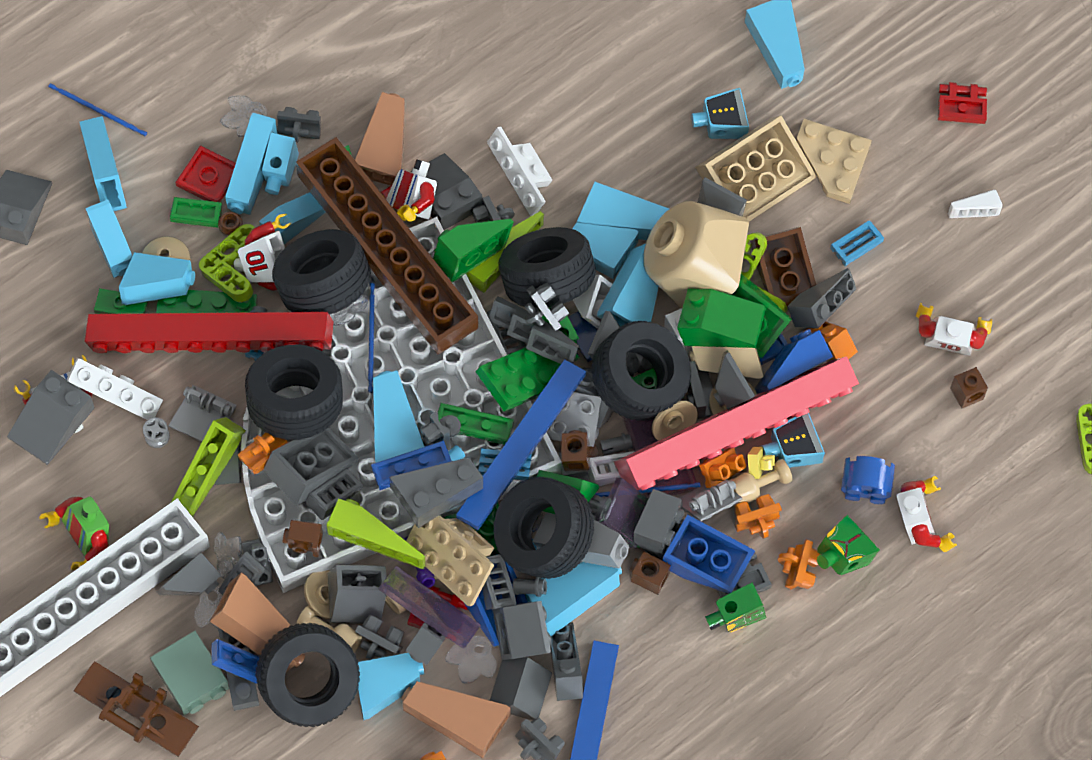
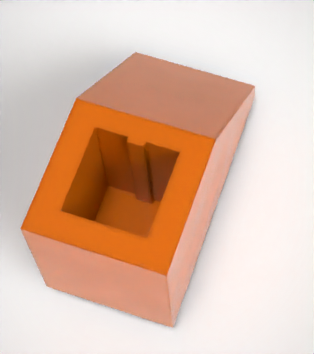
(837, 340)

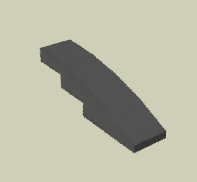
(541, 339)

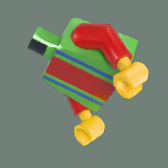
(85, 525)

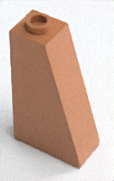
(383, 142)
(249, 616)
(458, 716)

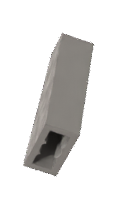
(606, 548)

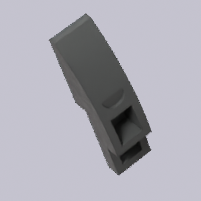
(242, 691)

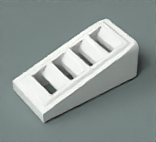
(980, 205)
(598, 463)

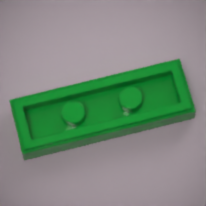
(479, 424)

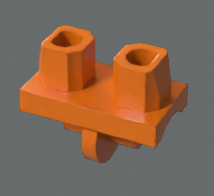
(258, 452)
(722, 467)
(758, 520)
(796, 562)

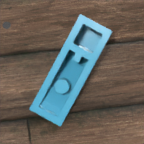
(300, 213)

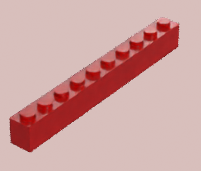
(207, 331)

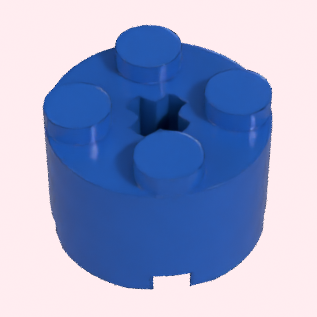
(867, 479)

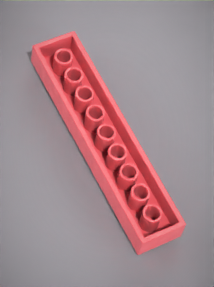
(743, 421)

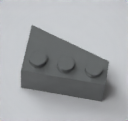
(436, 488)

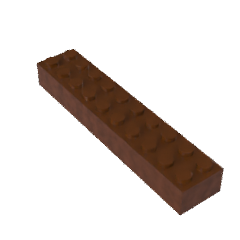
(388, 244)

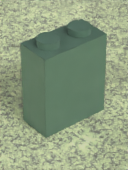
(189, 673)

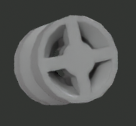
(152, 428)

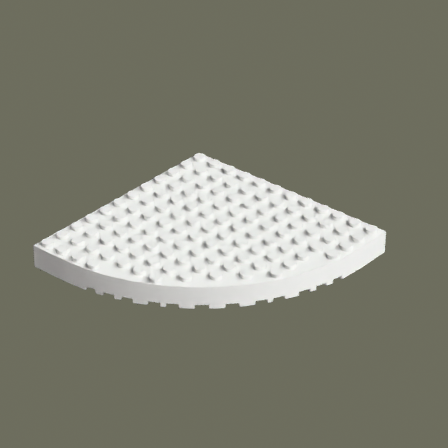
(427, 383)

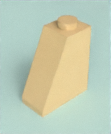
(710, 359)

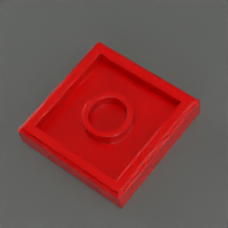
(207, 175)

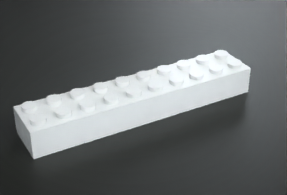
(97, 592)

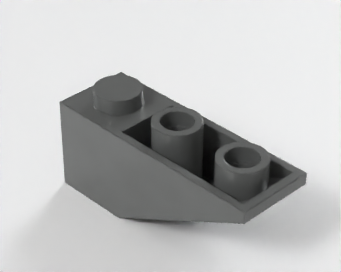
(819, 302)
(566, 664)

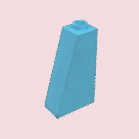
(778, 40)
(102, 162)
(248, 174)
(619, 209)
(632, 293)
(393, 419)
(575, 593)

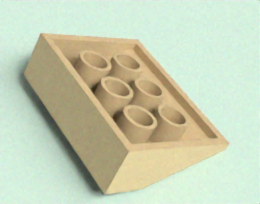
(760, 167)

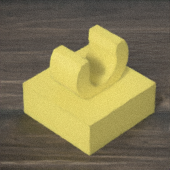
(758, 463)

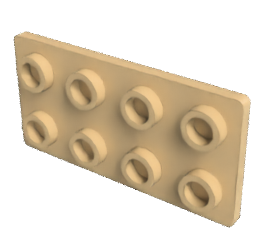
(454, 555)

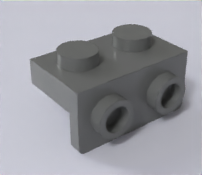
(699, 391)

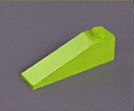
(488, 271)
(208, 463)
(361, 528)

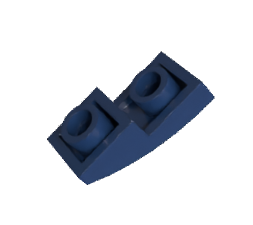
(585, 332)

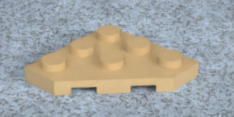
(834, 157)

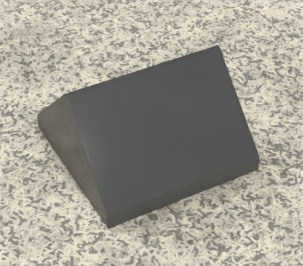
(521, 686)

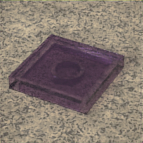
(623, 510)

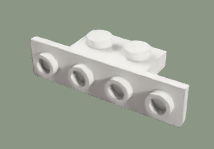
(521, 168)
(114, 389)

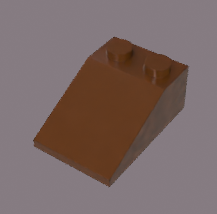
(785, 265)

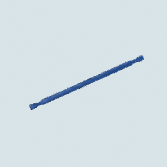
(89, 105)
(371, 338)
(659, 488)

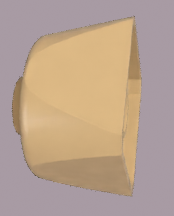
(696, 250)

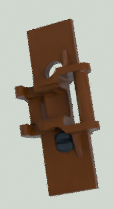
(140, 701)

